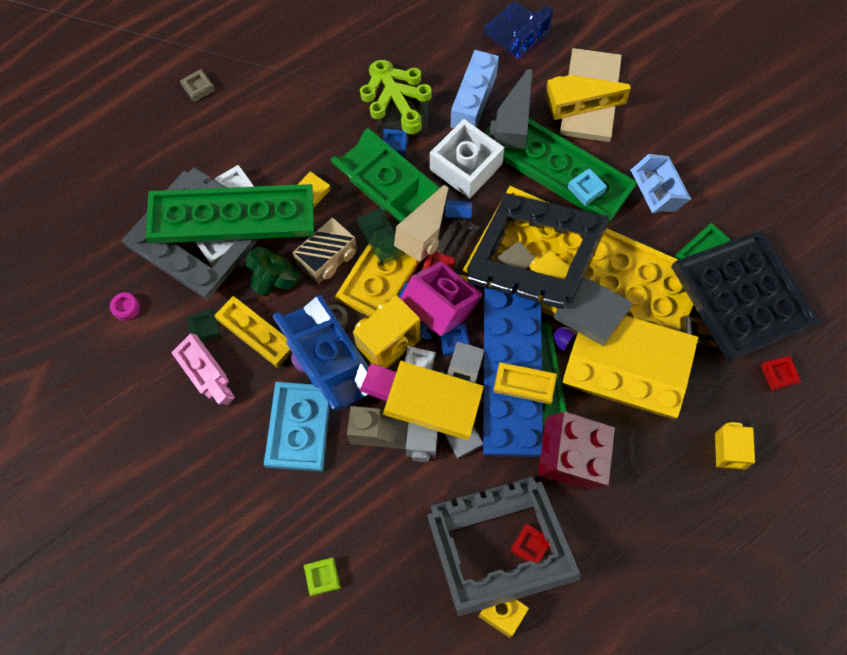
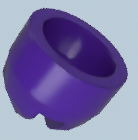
(564, 338)

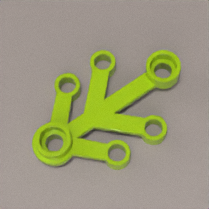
(383, 72)

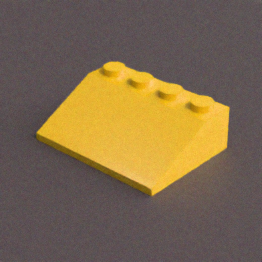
(636, 367)

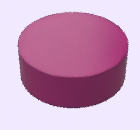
(124, 306)

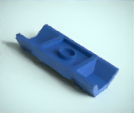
(325, 353)

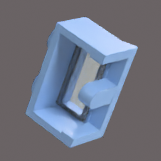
(660, 183)

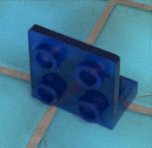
(518, 28)

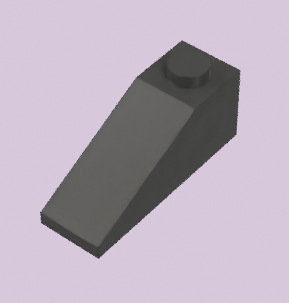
(513, 115)

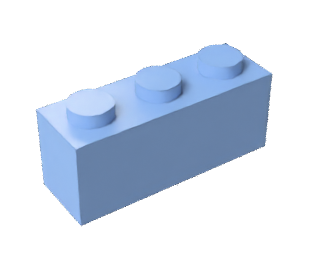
(475, 89)

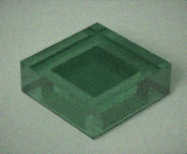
(204, 325)

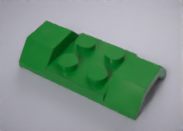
(385, 176)

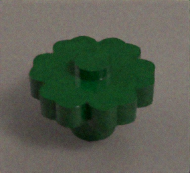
(270, 271)

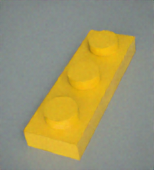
(254, 331)

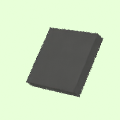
(594, 311)

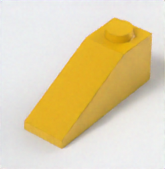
(580, 95)

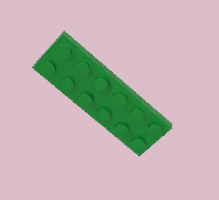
(557, 162)
(230, 213)

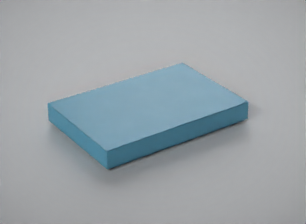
(297, 428)

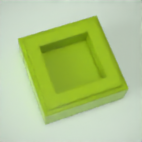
(322, 577)

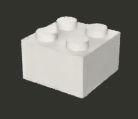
(466, 158)

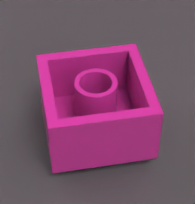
(440, 297)

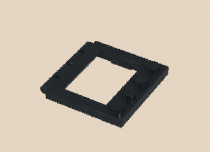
(532, 284)

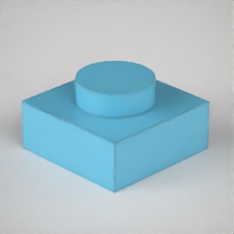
(587, 186)

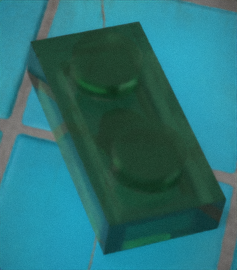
(379, 236)

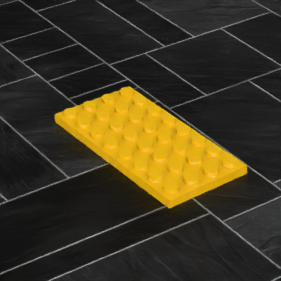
(618, 265)

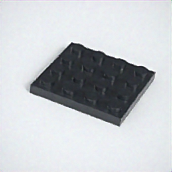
(745, 295)

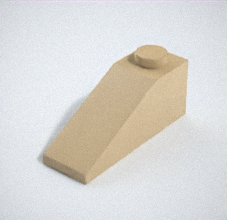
(420, 230)

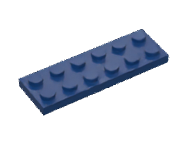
(511, 337)

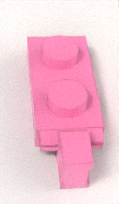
(203, 369)

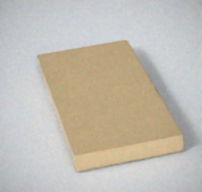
(599, 123)

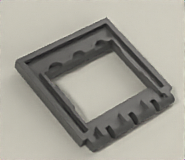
(177, 261)
(500, 585)

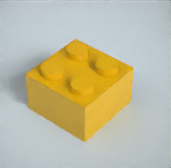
(387, 333)

